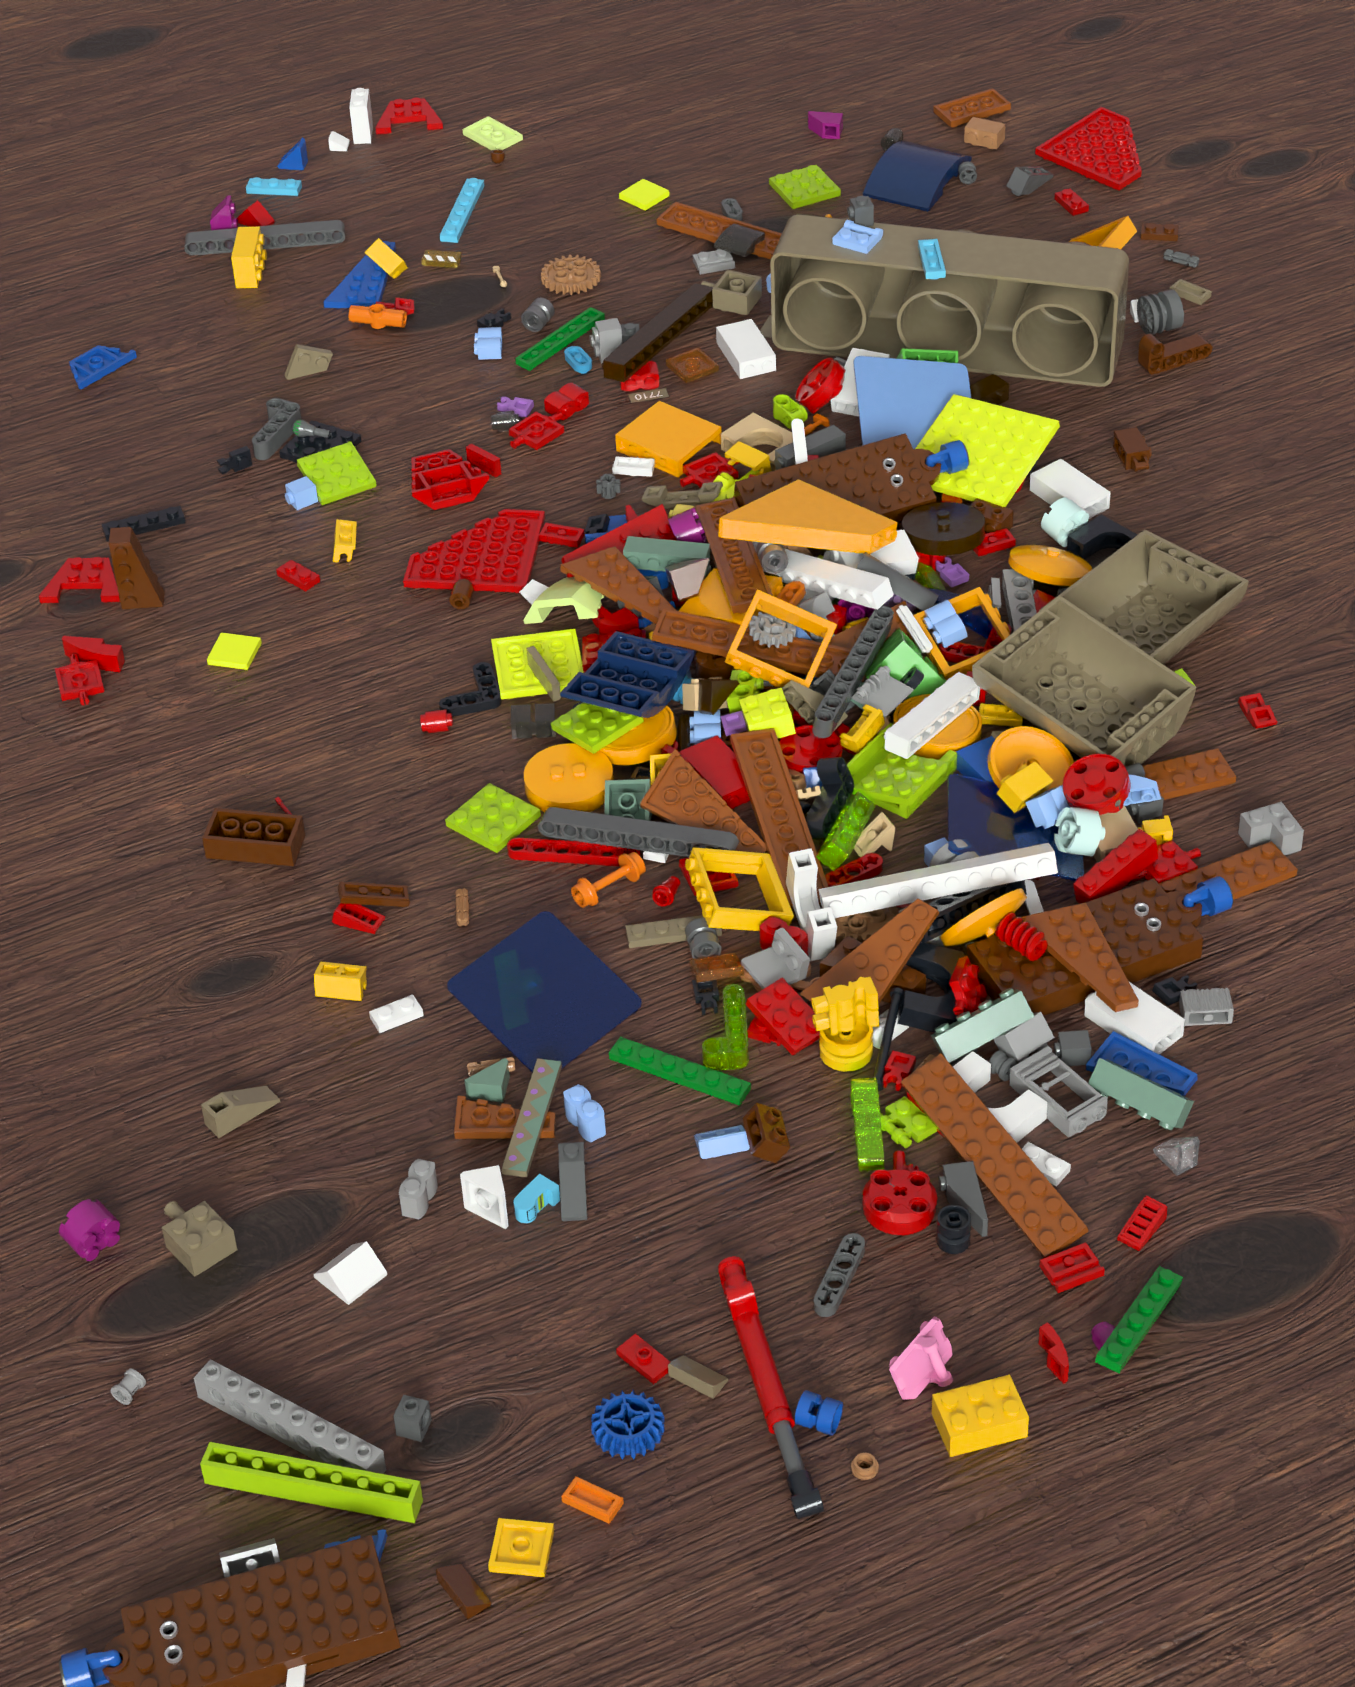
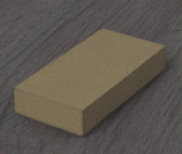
(1191, 291)

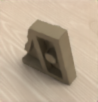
(307, 361)

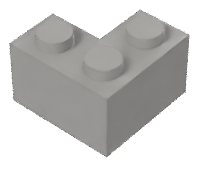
(606, 337)
(1271, 824)

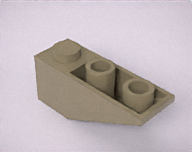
(805, 701)
(236, 1107)

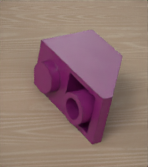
(826, 124)
(223, 215)

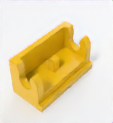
(386, 258)
(749, 457)
(344, 539)
(863, 730)
(340, 981)

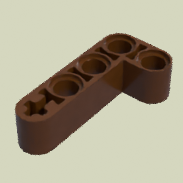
(1162, 357)

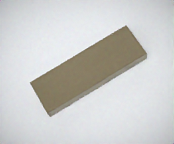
(543, 673)

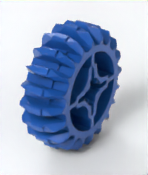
(612, 1431)

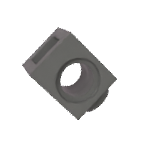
(412, 1418)

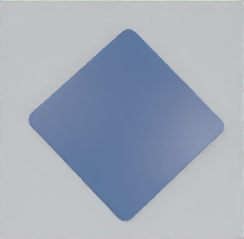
(904, 395)

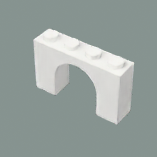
(816, 922)
(1019, 1116)

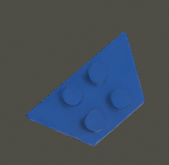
(98, 363)

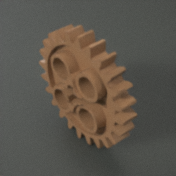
(570, 274)
(864, 924)

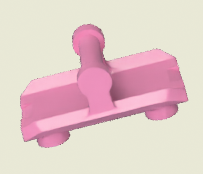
(923, 1361)

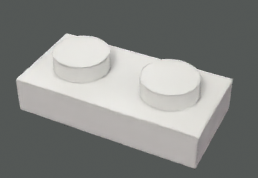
(396, 1013)
(1050, 1166)

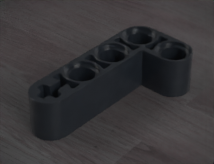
(835, 793)

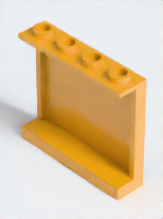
(666, 436)
(714, 603)

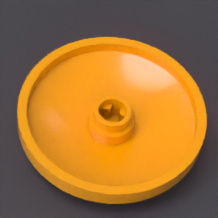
(1048, 564)
(1025, 746)
(983, 920)

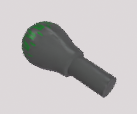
(302, 429)

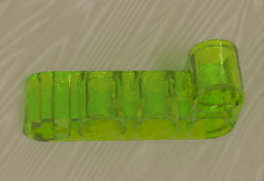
(733, 1049)
(867, 1124)

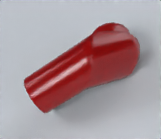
(900, 1163)

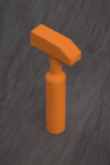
(819, 420)

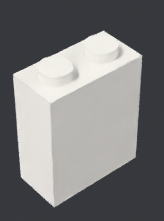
(361, 116)

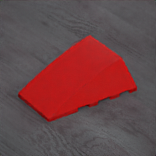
(445, 479)

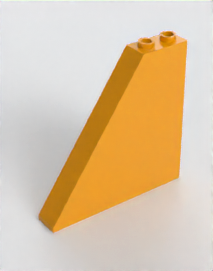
(811, 519)

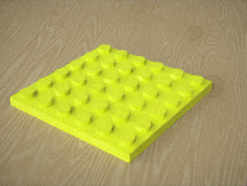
(999, 445)

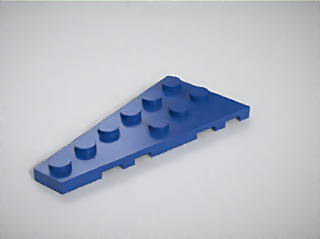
(361, 286)

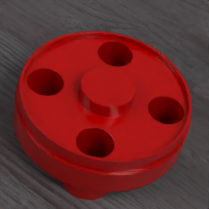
(820, 385)
(805, 748)
(1097, 784)
(899, 1201)

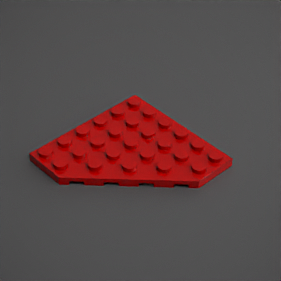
(1098, 148)
(491, 555)

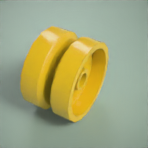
(847, 1049)

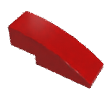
(89, 649)

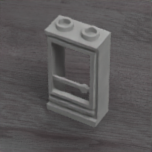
(1069, 1122)

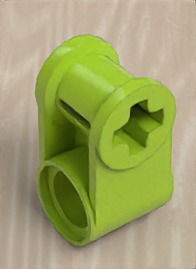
(787, 410)

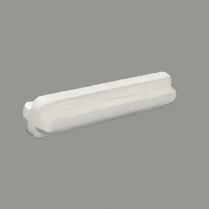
(914, 629)

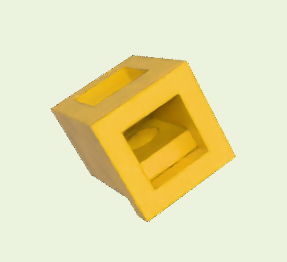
(1158, 829)

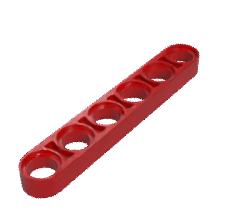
(572, 856)

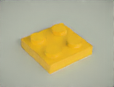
(521, 1547)

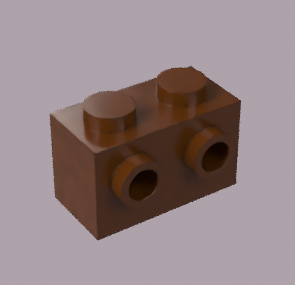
(995, 516)
(766, 1132)

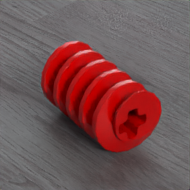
(1021, 936)

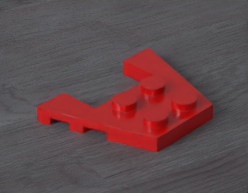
(408, 111)
(82, 574)

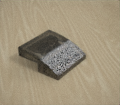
(739, 240)

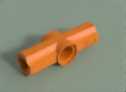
(377, 316)

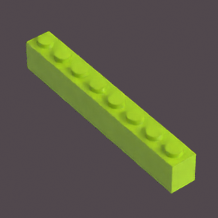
(312, 1482)

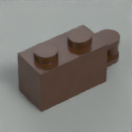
(1132, 449)

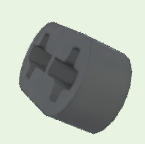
(732, 209)

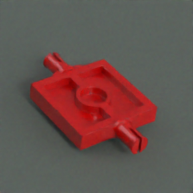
(536, 430)
(707, 469)
(79, 680)
(1171, 863)
(966, 987)

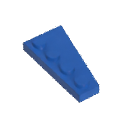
(1145, 1063)

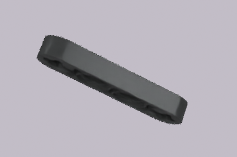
(836, 1273)

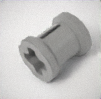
(128, 1386)

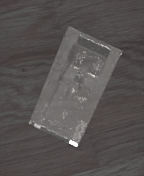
(1179, 1153)

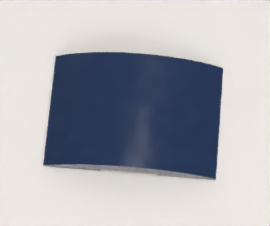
(913, 175)
(632, 676)

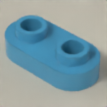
(578, 359)

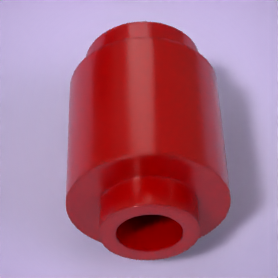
(436, 721)

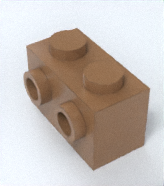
(984, 133)

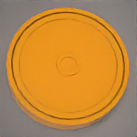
(957, 735)
(643, 740)
(567, 778)

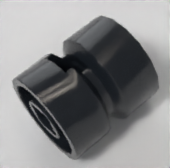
(953, 1229)

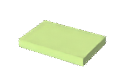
(492, 134)

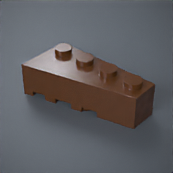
(134, 577)
(908, 978)

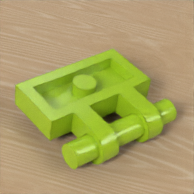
(910, 1119)

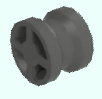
(967, 177)
(1001, 1065)

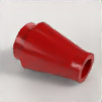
(666, 891)

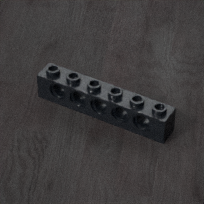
(958, 906)

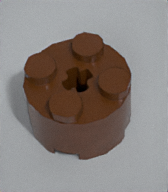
(712, 665)

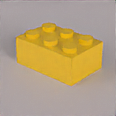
(248, 257)
(980, 1415)

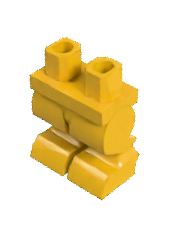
(844, 1004)

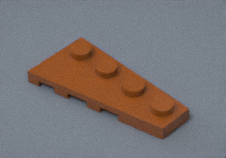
(490, 1121)

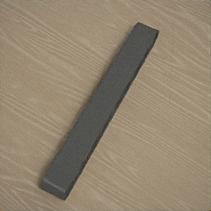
(273, 235)
(852, 672)
(632, 832)

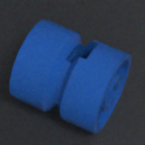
(828, 1412)

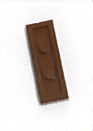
(373, 894)

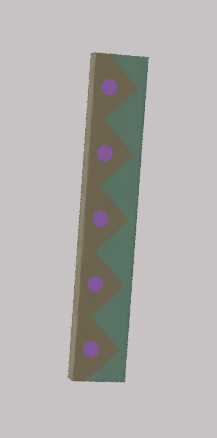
(531, 1118)

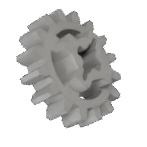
(771, 630)

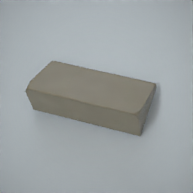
(696, 1376)

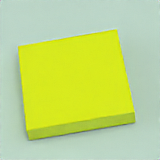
(644, 194)
(234, 651)

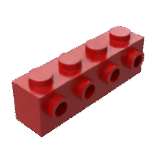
(1117, 867)

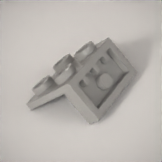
(781, 960)

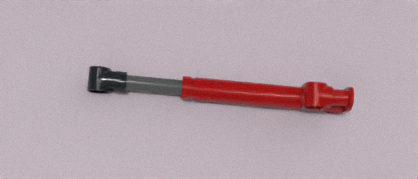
(767, 1383)

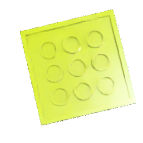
(515, 676)

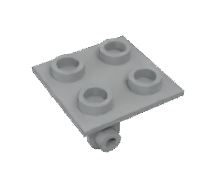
(882, 691)

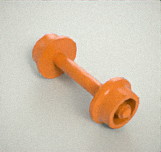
(630, 866)

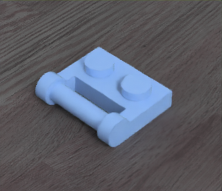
(857, 241)

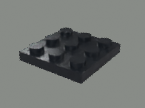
(305, 446)

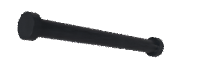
(896, 997)

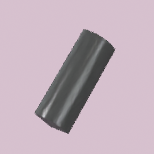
(900, 584)

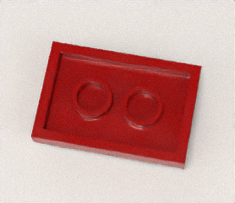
(785, 1015)

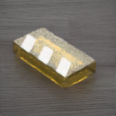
(441, 258)

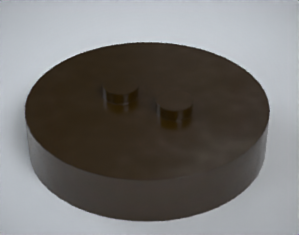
(944, 528)

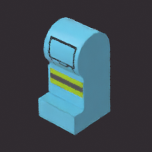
(535, 1198)

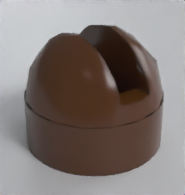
(497, 156)

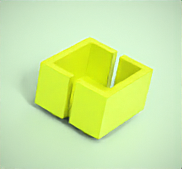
(767, 712)

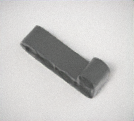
(278, 428)

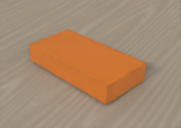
(592, 1499)

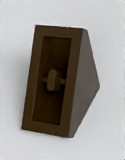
(714, 693)

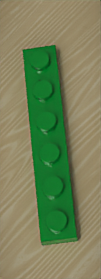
(559, 339)
(680, 1071)
(1138, 1319)

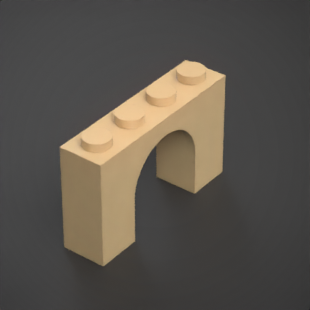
(756, 431)

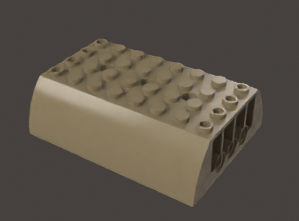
(1158, 592)
(1090, 670)

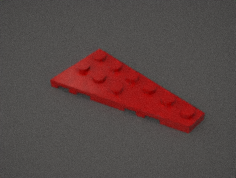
(648, 525)

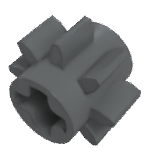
(608, 486)

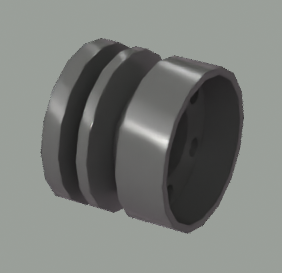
(1160, 312)

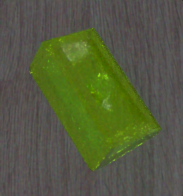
(928, 578)

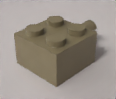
(736, 292)
(197, 1236)

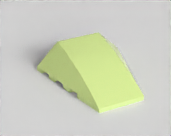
(564, 593)

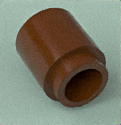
(461, 594)

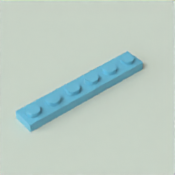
(462, 210)

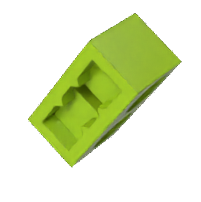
(747, 687)

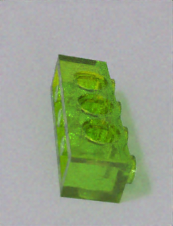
(845, 831)

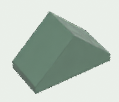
(489, 1083)

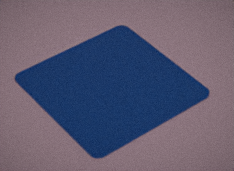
(992, 827)
(544, 993)

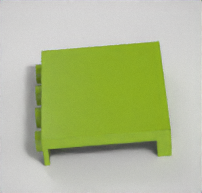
(874, 753)

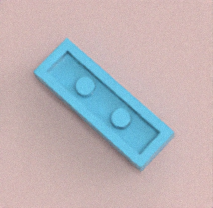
(273, 186)
(931, 259)

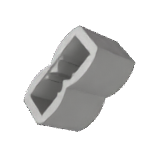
(418, 1189)

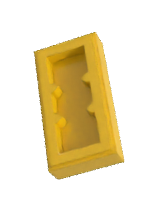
(999, 715)

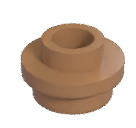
(864, 1460)

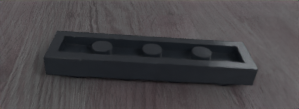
(148, 522)

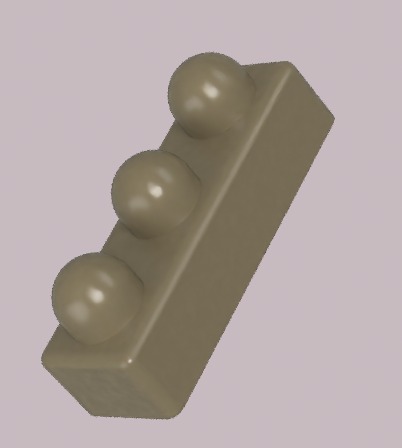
(1003, 303)

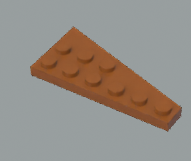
(881, 954)

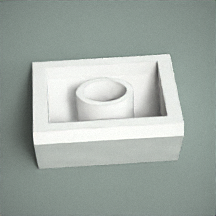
(485, 1194)
(352, 1272)

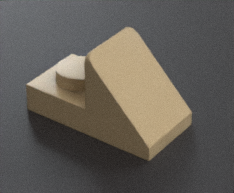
(877, 833)

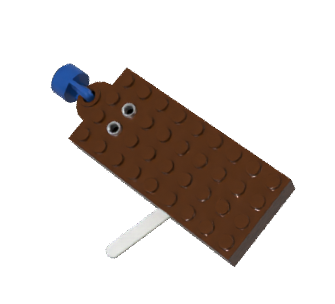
(877, 476)
(1140, 923)
(251, 1627)

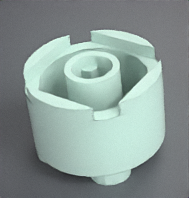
(1063, 520)
(1079, 831)

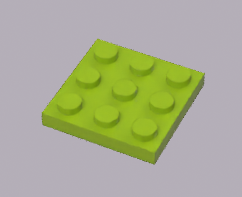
(804, 186)
(337, 473)
(594, 726)
(901, 779)
(493, 817)

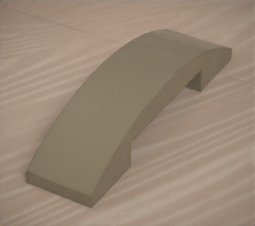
(659, 495)

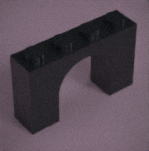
(1098, 535)
(927, 1011)

